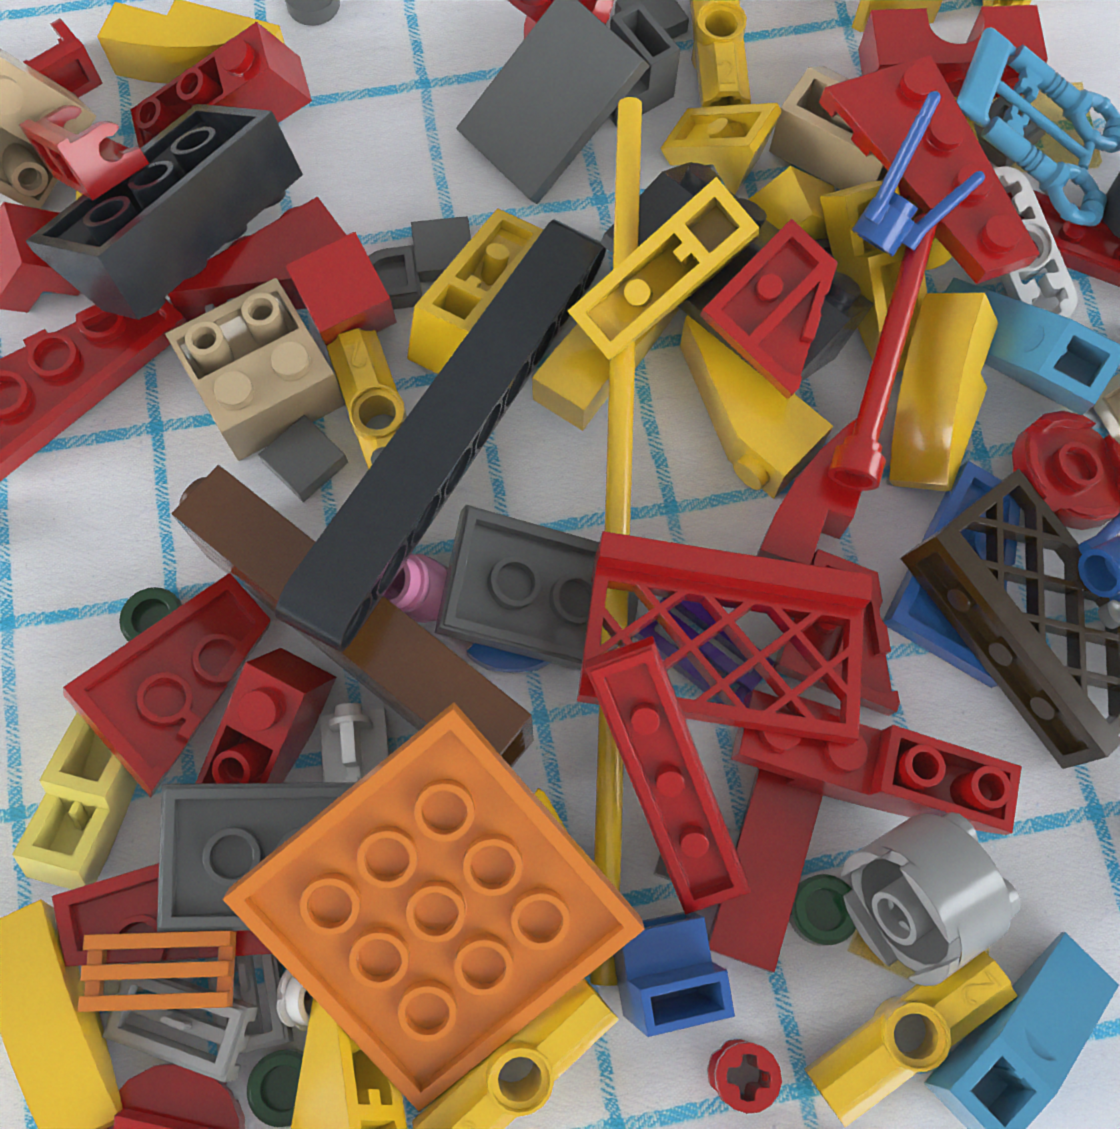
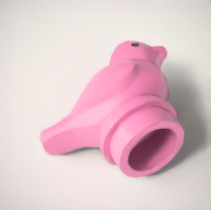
(419, 588)

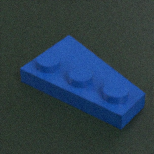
(915, 613)

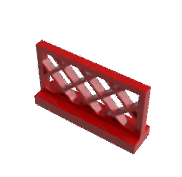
(746, 584)

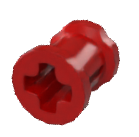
(756, 1095)

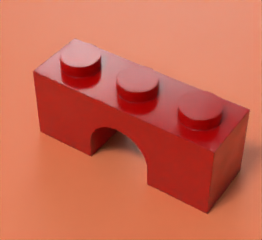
(905, 35)

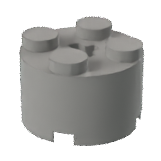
(929, 896)

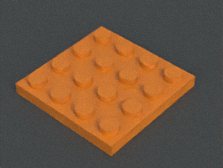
(435, 908)

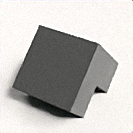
(656, 47)

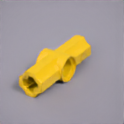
(720, 52)
(366, 387)
(550, 1040)
(871, 1066)

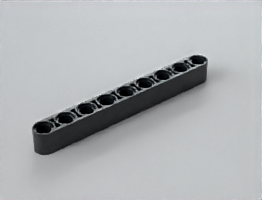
(438, 441)

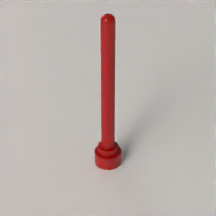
(859, 459)

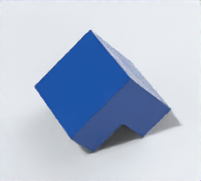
(670, 976)

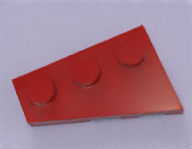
(168, 679)

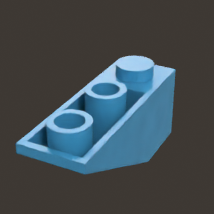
(1047, 350)
(1025, 1050)

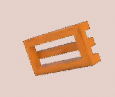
(97, 971)

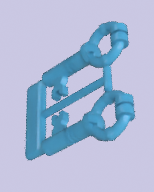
(1007, 136)

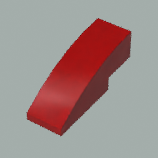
(811, 508)

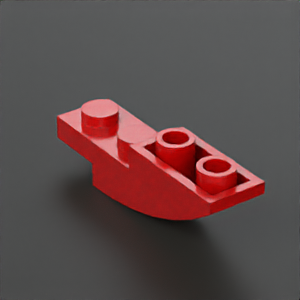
(887, 770)

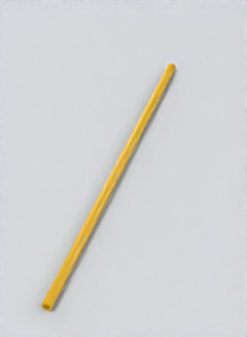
(618, 502)

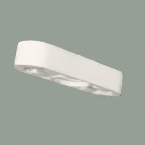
(1057, 280)

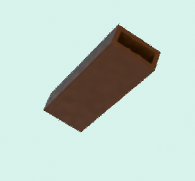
(389, 653)

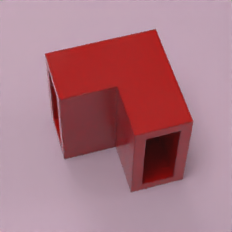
(21, 270)
(342, 289)

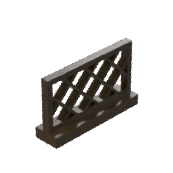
(1014, 642)

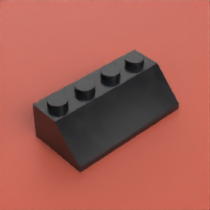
(672, 189)
(166, 220)

